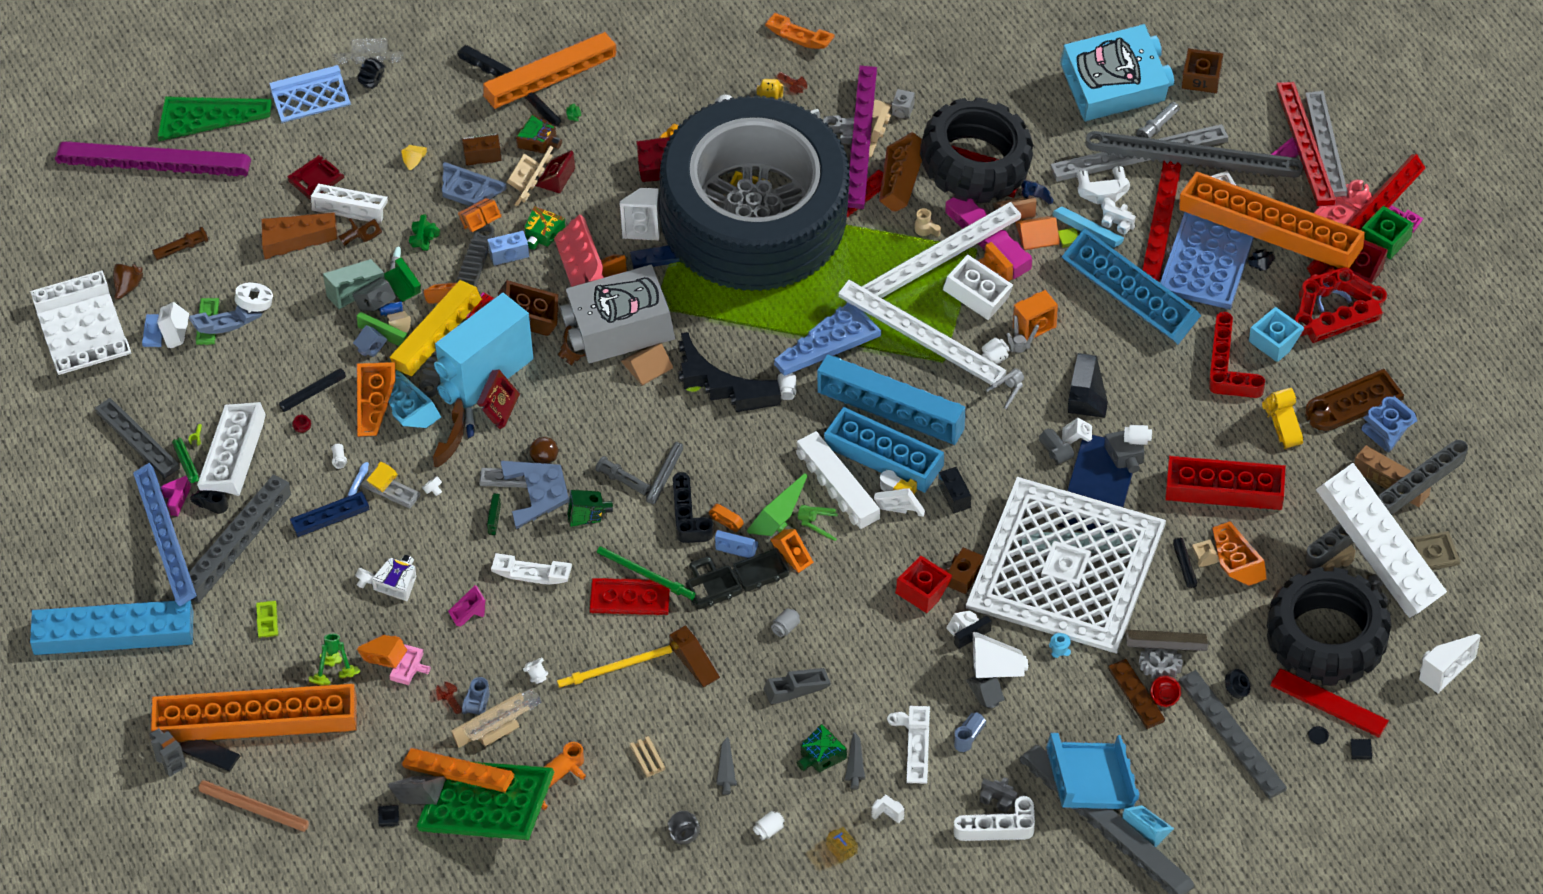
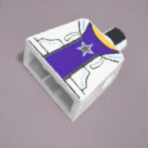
(396, 578)

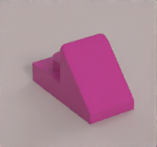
(177, 494)
(467, 606)

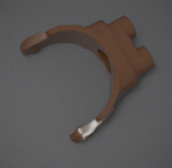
(565, 350)

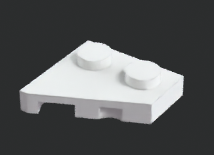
(899, 501)

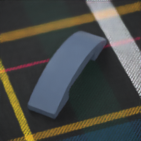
(223, 322)

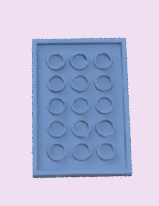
(1206, 262)

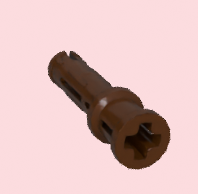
(188, 240)

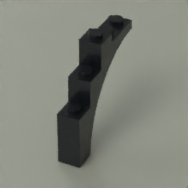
(743, 393)

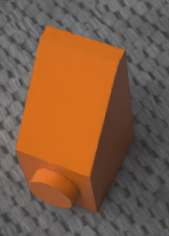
(792, 549)
(383, 651)

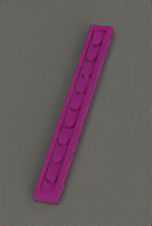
(861, 136)

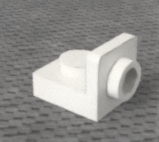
(1076, 430)

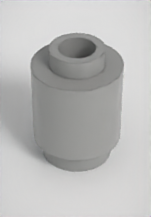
(785, 622)

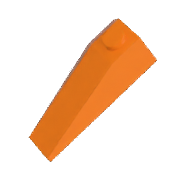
(374, 390)
(1238, 556)

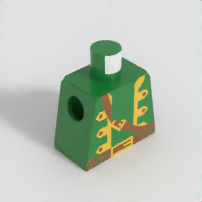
(542, 227)

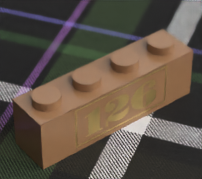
(1384, 471)

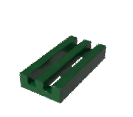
(494, 514)

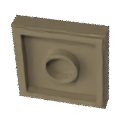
(1437, 550)

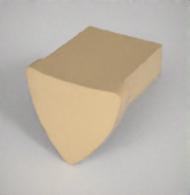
(400, 321)
(1205, 553)

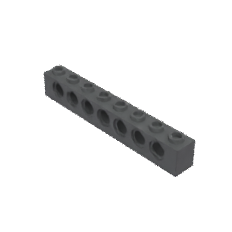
(238, 535)

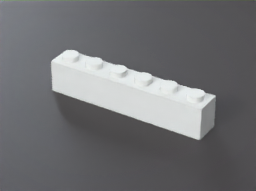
(838, 480)

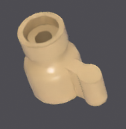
(923, 224)

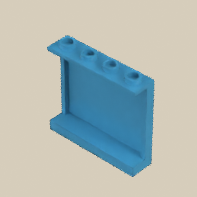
(1092, 774)

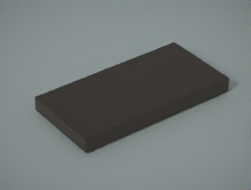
(1166, 640)

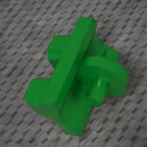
(425, 232)

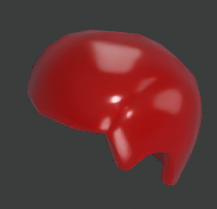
(1167, 688)

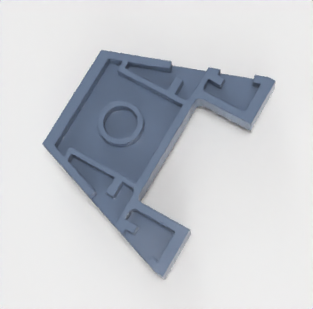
(544, 485)

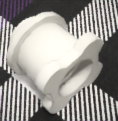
(536, 671)

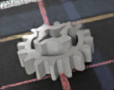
(1160, 662)

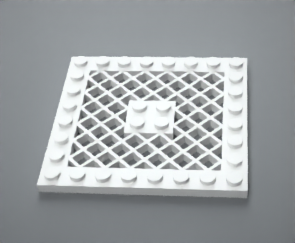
(1066, 564)

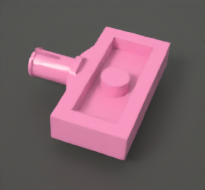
(409, 666)

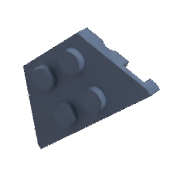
(468, 186)

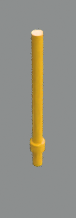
(577, 677)

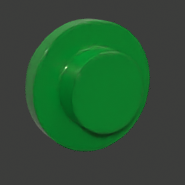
(573, 112)

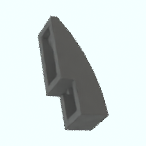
(796, 685)

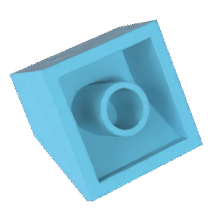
(1275, 334)

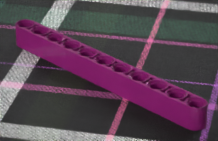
(153, 158)

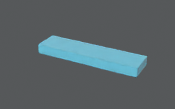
(1079, 222)

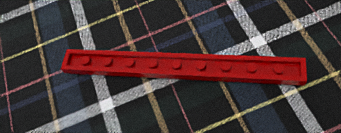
(1305, 144)
(1383, 197)
(1161, 219)

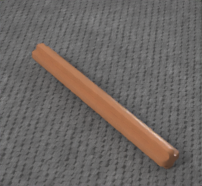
(253, 805)

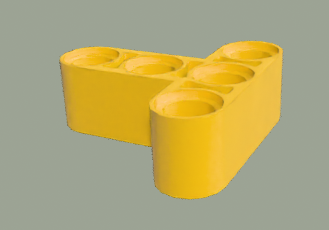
(1280, 408)

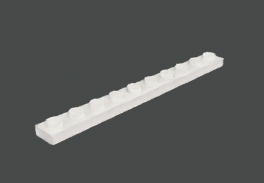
(943, 251)
(921, 333)

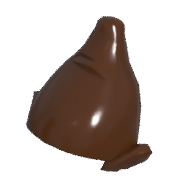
(126, 279)

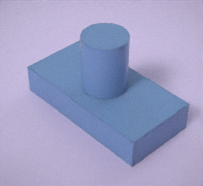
(152, 335)

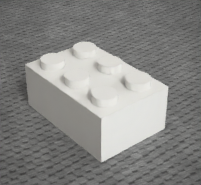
(977, 287)

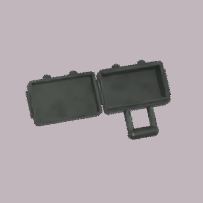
(725, 583)

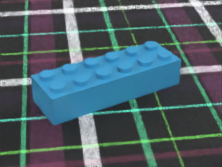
(883, 448)

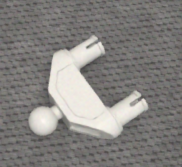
(1103, 191)

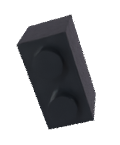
(954, 490)

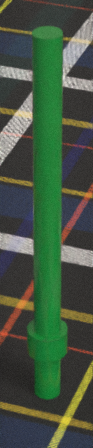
(676, 587)

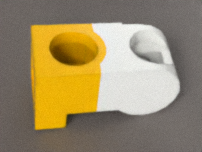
(890, 481)

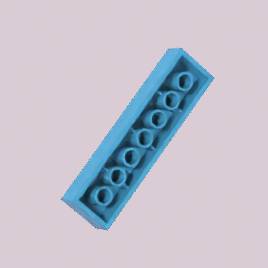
(1131, 286)
(891, 399)
(111, 627)

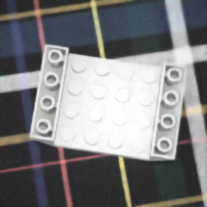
(80, 322)

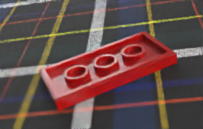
(629, 597)

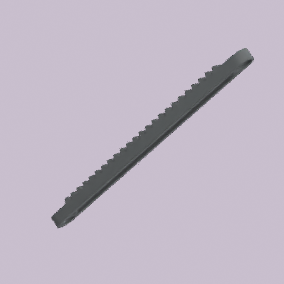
(1194, 154)
(470, 274)

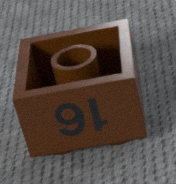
(1202, 70)

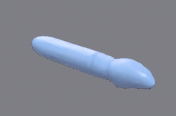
(359, 478)

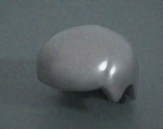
(679, 823)

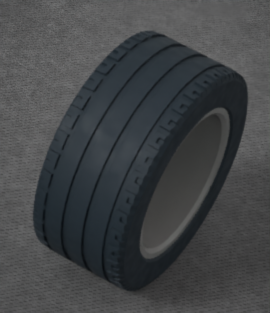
(754, 233)

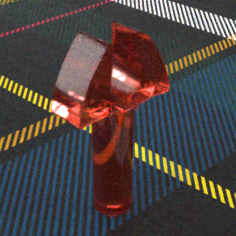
(794, 83)
(449, 696)

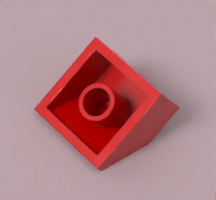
(923, 584)

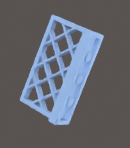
(306, 83)

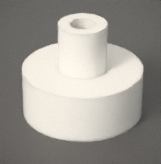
(432, 485)
(364, 577)

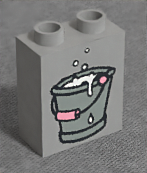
(617, 314)

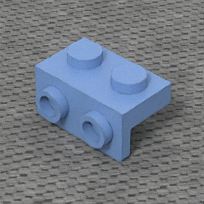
(735, 544)

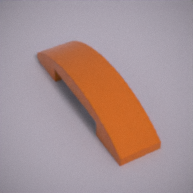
(815, 40)

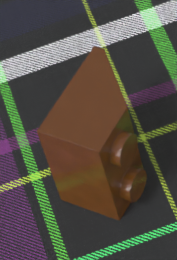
(481, 149)

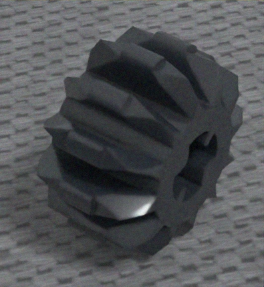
(371, 73)

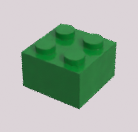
(1388, 230)

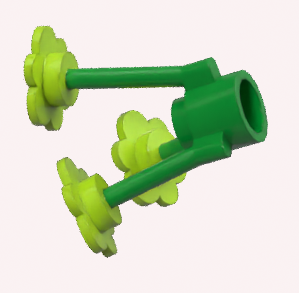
(331, 656)

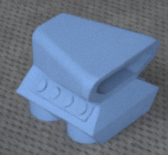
(1388, 422)

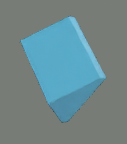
(1147, 824)

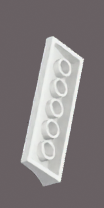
(232, 448)

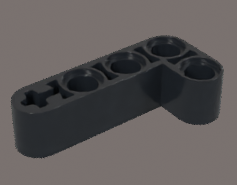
(696, 528)

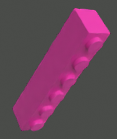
(967, 213)

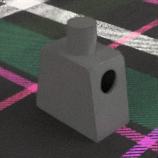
(376, 293)
(1123, 453)

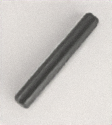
(664, 473)

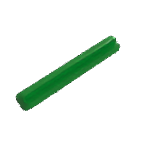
(185, 460)

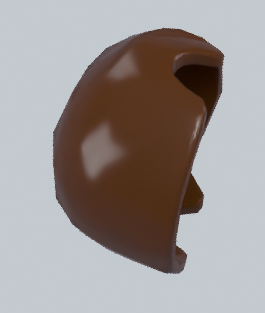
(543, 450)

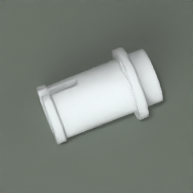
(338, 456)

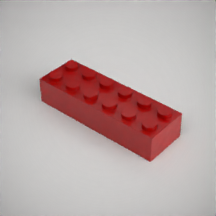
(1225, 482)

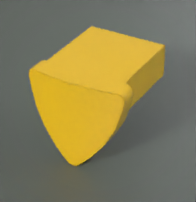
(413, 155)
(382, 476)

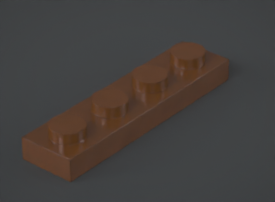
(1136, 694)

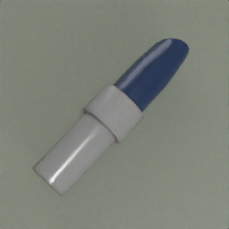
(469, 422)

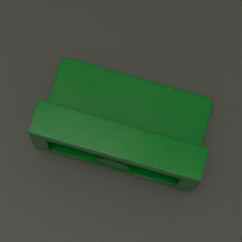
(402, 281)

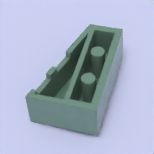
(345, 281)

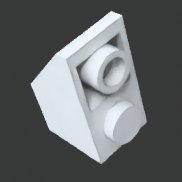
(173, 324)

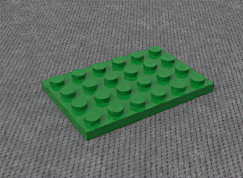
(489, 812)

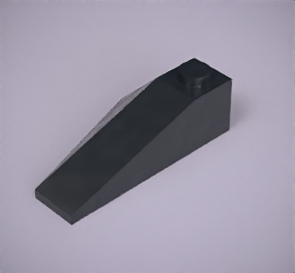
(1087, 388)

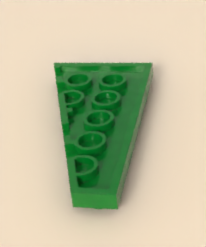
(195, 114)

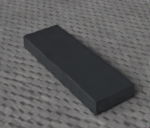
(210, 753)

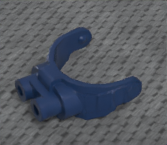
(1036, 190)

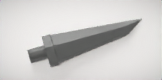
(855, 765)
(726, 772)

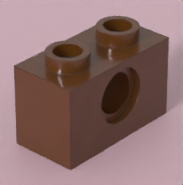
(970, 563)

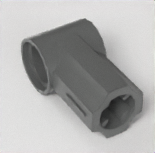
(1056, 447)

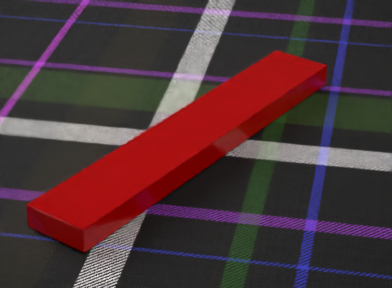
(1329, 703)

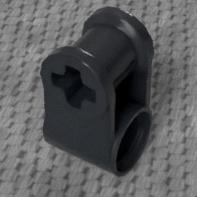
(210, 500)

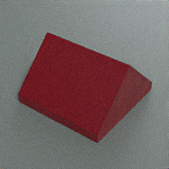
(557, 172)
(1369, 262)

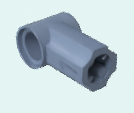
(968, 732)

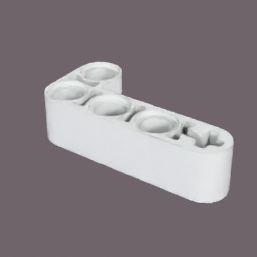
(1014, 822)

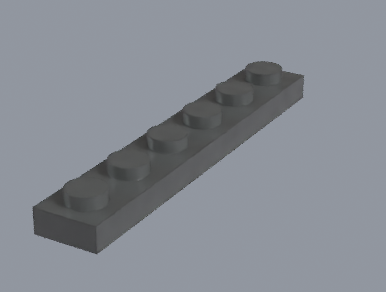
(137, 438)

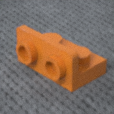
(997, 262)

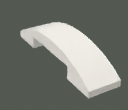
(531, 572)
(918, 744)

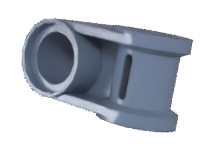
(476, 701)

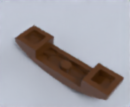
(446, 450)

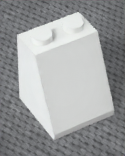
(996, 658)

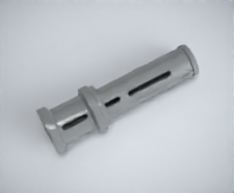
(1153, 126)

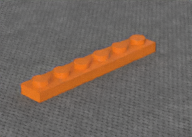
(458, 770)

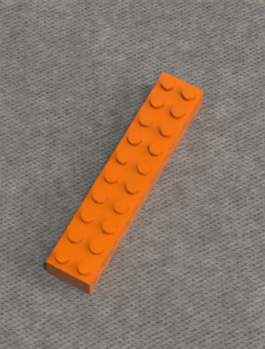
(1271, 220)
(256, 713)

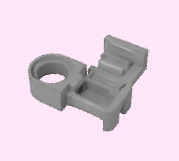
(842, 125)

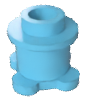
(1060, 644)

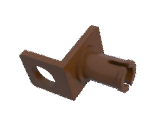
(360, 232)

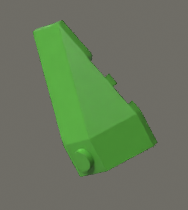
(775, 515)

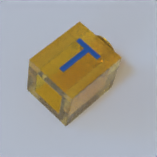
(841, 844)

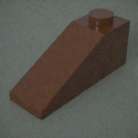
(693, 656)

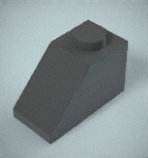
(986, 690)

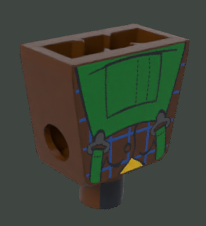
(537, 135)

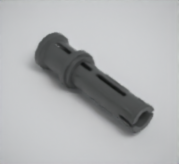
(616, 472)

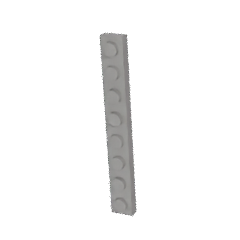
(1326, 141)

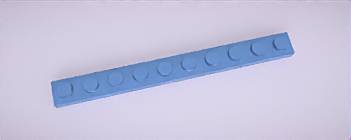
(164, 534)

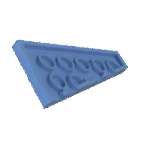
(831, 336)

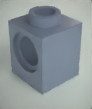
(369, 341)

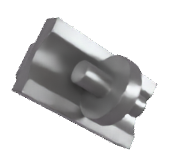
(999, 791)

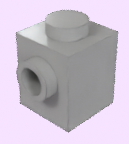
(903, 104)

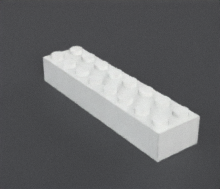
(1381, 540)

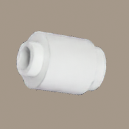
(787, 386)
(1138, 434)
(769, 825)

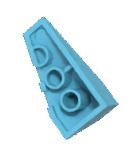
(411, 405)

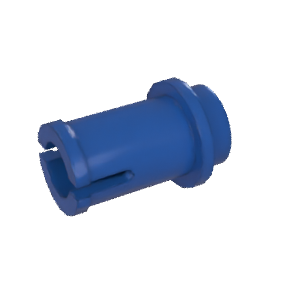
(391, 308)

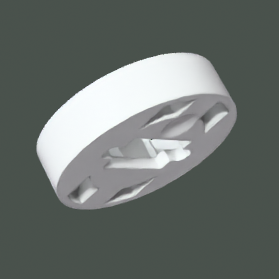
(243, 300)

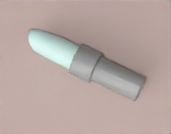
(397, 252)

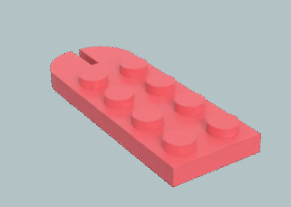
(1347, 206)
(579, 252)

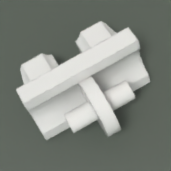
(1119, 216)

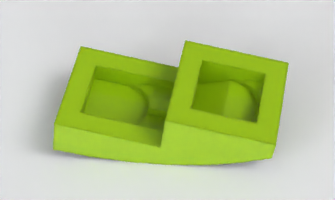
(267, 619)

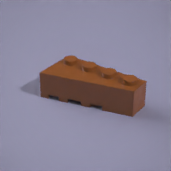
(900, 171)
(296, 232)

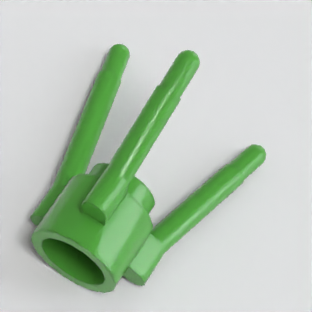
(808, 514)

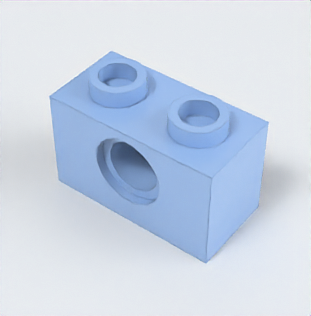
(508, 248)

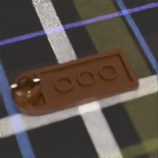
(1351, 401)

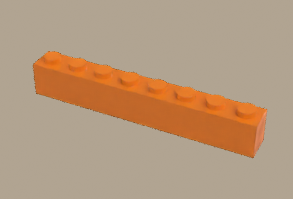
(549, 70)

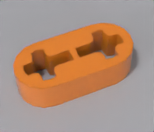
(726, 517)

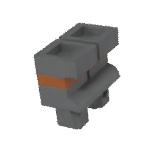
(167, 751)

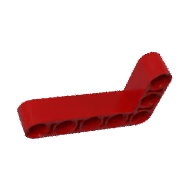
(1226, 381)

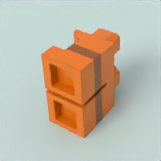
(479, 214)

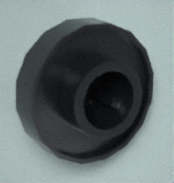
(1261, 259)
(1237, 683)

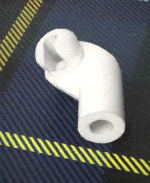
(898, 719)

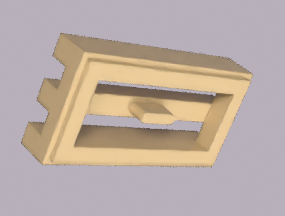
(641, 744)

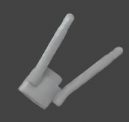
(1019, 342)
(1012, 379)

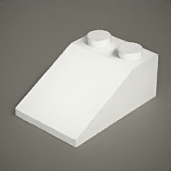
(1448, 661)

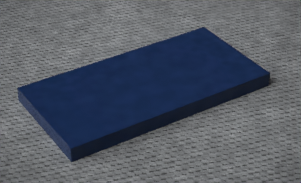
(1098, 478)

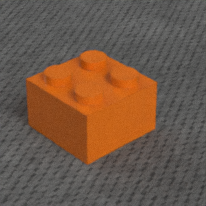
(1034, 311)

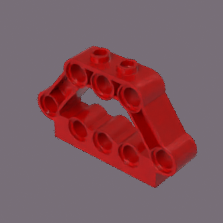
(1353, 286)

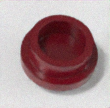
(301, 423)

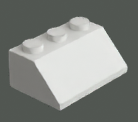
(641, 215)

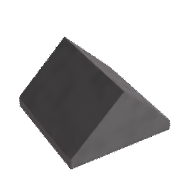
(418, 789)

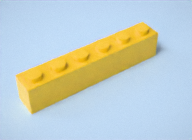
(436, 325)

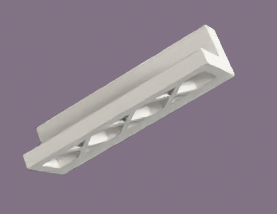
(346, 205)

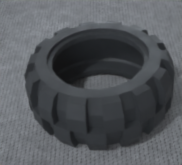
(972, 178)
(1330, 591)

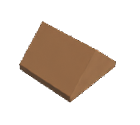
(1025, 206)
(648, 363)

